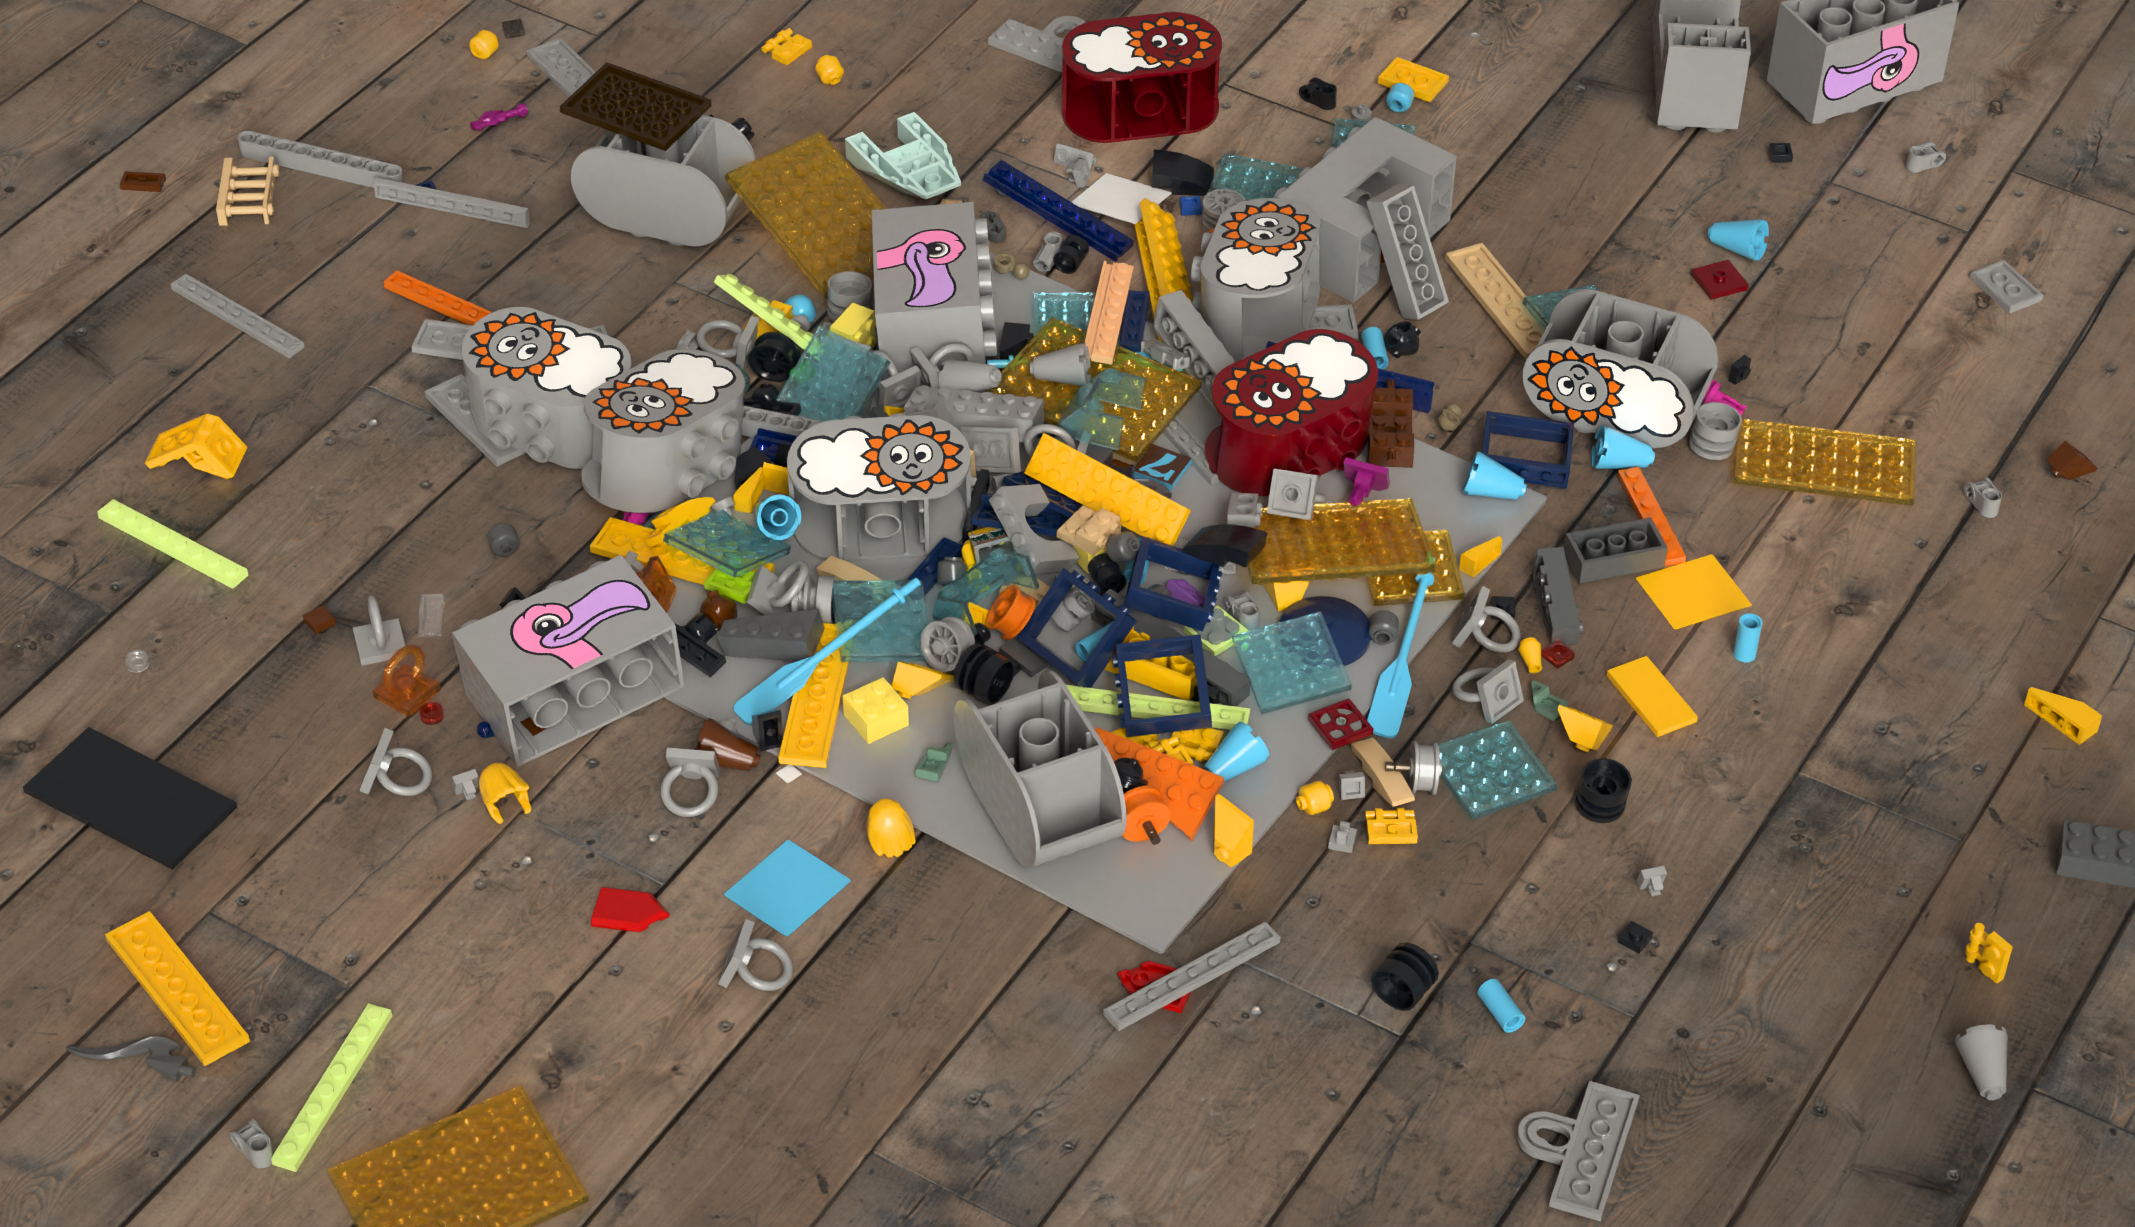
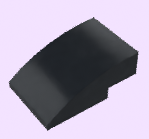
(1181, 173)
(1227, 544)

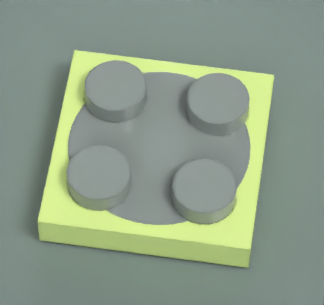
(1219, 632)

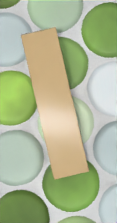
(844, 570)
(1388, 784)

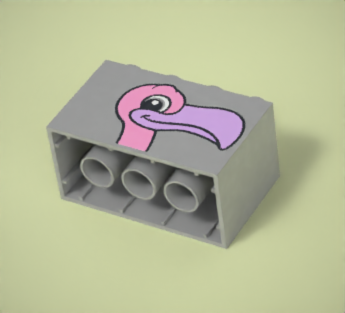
(1857, 52)
(932, 282)
(569, 659)

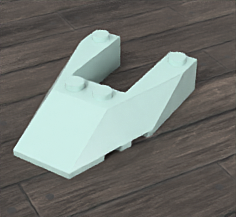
(917, 168)

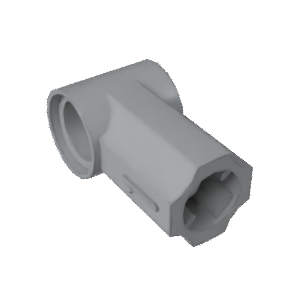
(1044, 259)

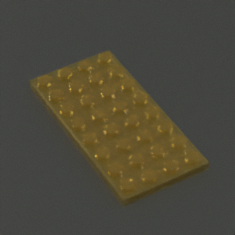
(1825, 462)

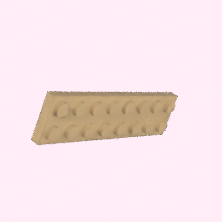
(1497, 295)

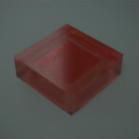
(1558, 654)

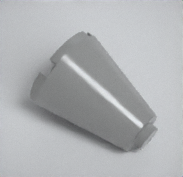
(1063, 366)
(968, 376)
(1985, 1058)

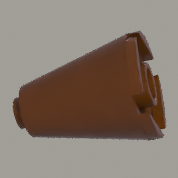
(730, 748)

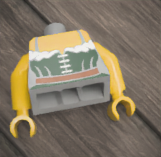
(982, 542)

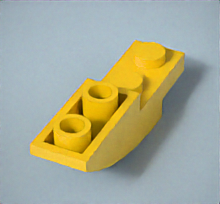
(677, 517)

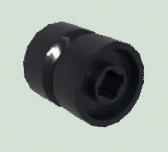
(1071, 254)
(1106, 574)

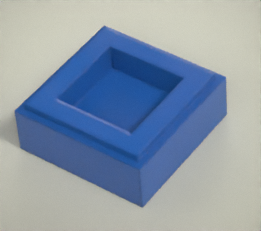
(1190, 205)

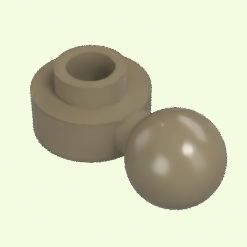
(1005, 263)
(1450, 417)

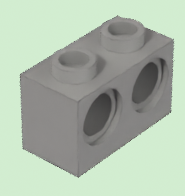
(1244, 510)

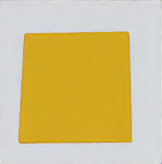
(1693, 591)

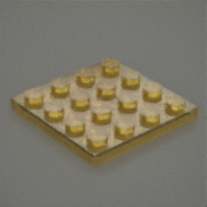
(1402, 589)

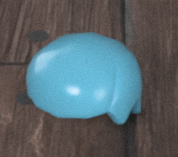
(802, 306)

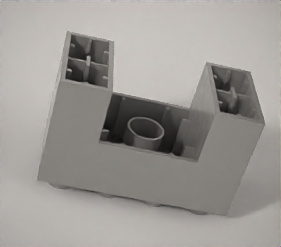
(1699, 63)
(1352, 174)

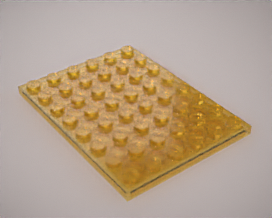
(812, 207)
(1163, 397)
(1343, 543)
(464, 1171)

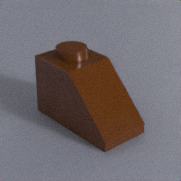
(2070, 462)

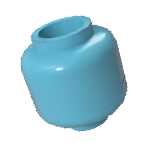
(1400, 97)

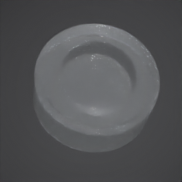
(137, 661)

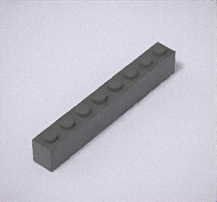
(1219, 674)

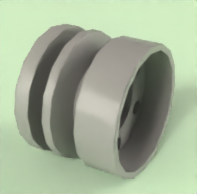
(1215, 204)
(846, 289)
(1715, 431)
(815, 597)

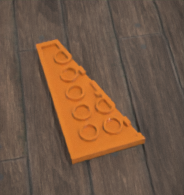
(1184, 787)

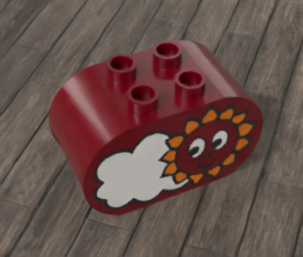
(1140, 77)
(1292, 410)

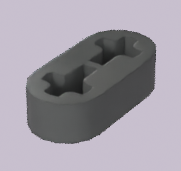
(995, 227)

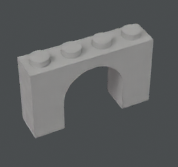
(1011, 507)

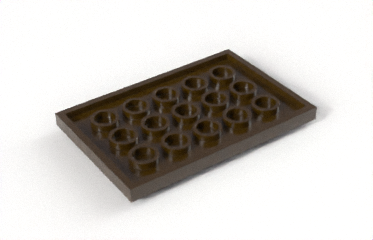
(635, 106)

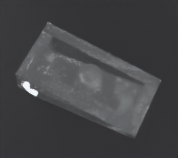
(431, 615)

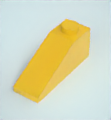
(2065, 714)

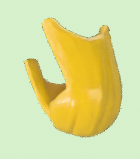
(496, 782)
(889, 828)

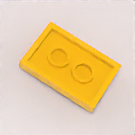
(1424, 81)

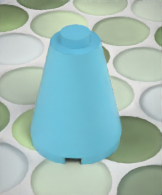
(1741, 237)
(1619, 451)
(1492, 479)
(778, 516)
(1237, 753)

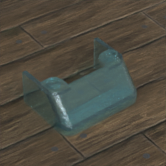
(1085, 414)
(981, 581)

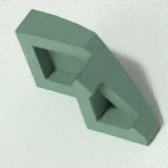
(1544, 702)
(934, 763)

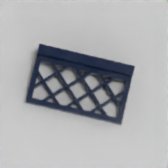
(1058, 501)
(1045, 523)

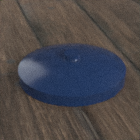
(1344, 621)

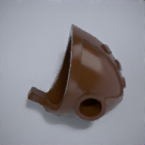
(718, 608)

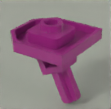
(1365, 478)

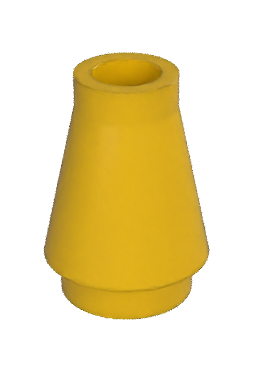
(1531, 653)

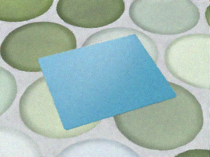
(787, 887)

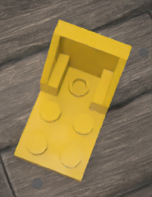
(204, 443)

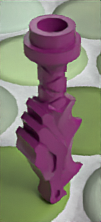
(494, 117)

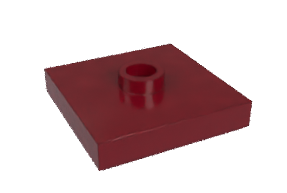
(1719, 279)

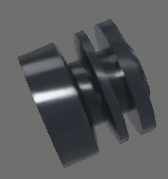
(984, 673)
(1603, 790)
(1404, 976)

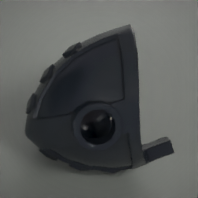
(1402, 339)

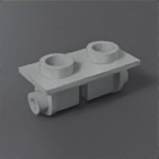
(1068, 155)

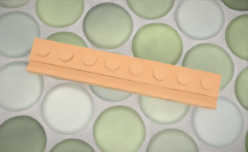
(1108, 311)

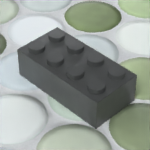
(1615, 550)
(2096, 853)

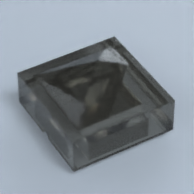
(513, 28)

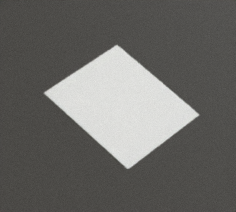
(1118, 197)

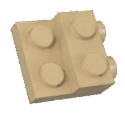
(1090, 529)

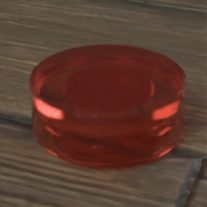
(431, 713)

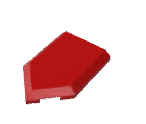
(626, 910)
(1146, 974)

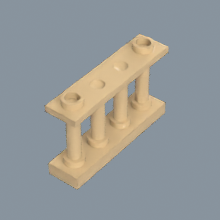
(229, 184)

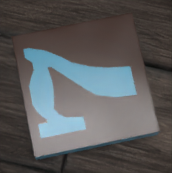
(1162, 466)

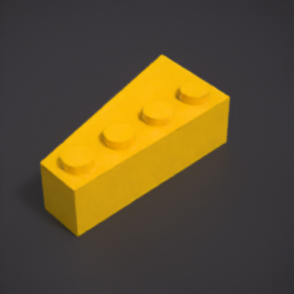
(1167, 674)

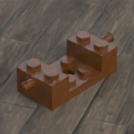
(1391, 428)

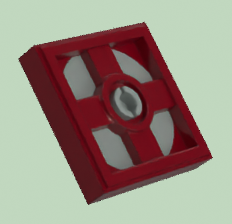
(1340, 724)

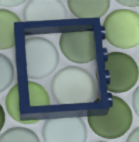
(1532, 428)
(1166, 606)
(1106, 647)
(1157, 649)

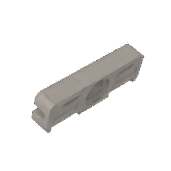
(1165, 354)

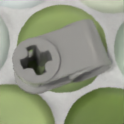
(1924, 157)
(1984, 497)
(1243, 609)
(253, 1144)

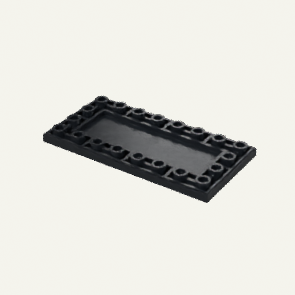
(130, 797)

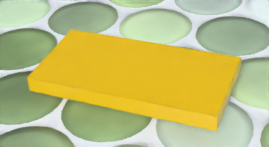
(1652, 696)

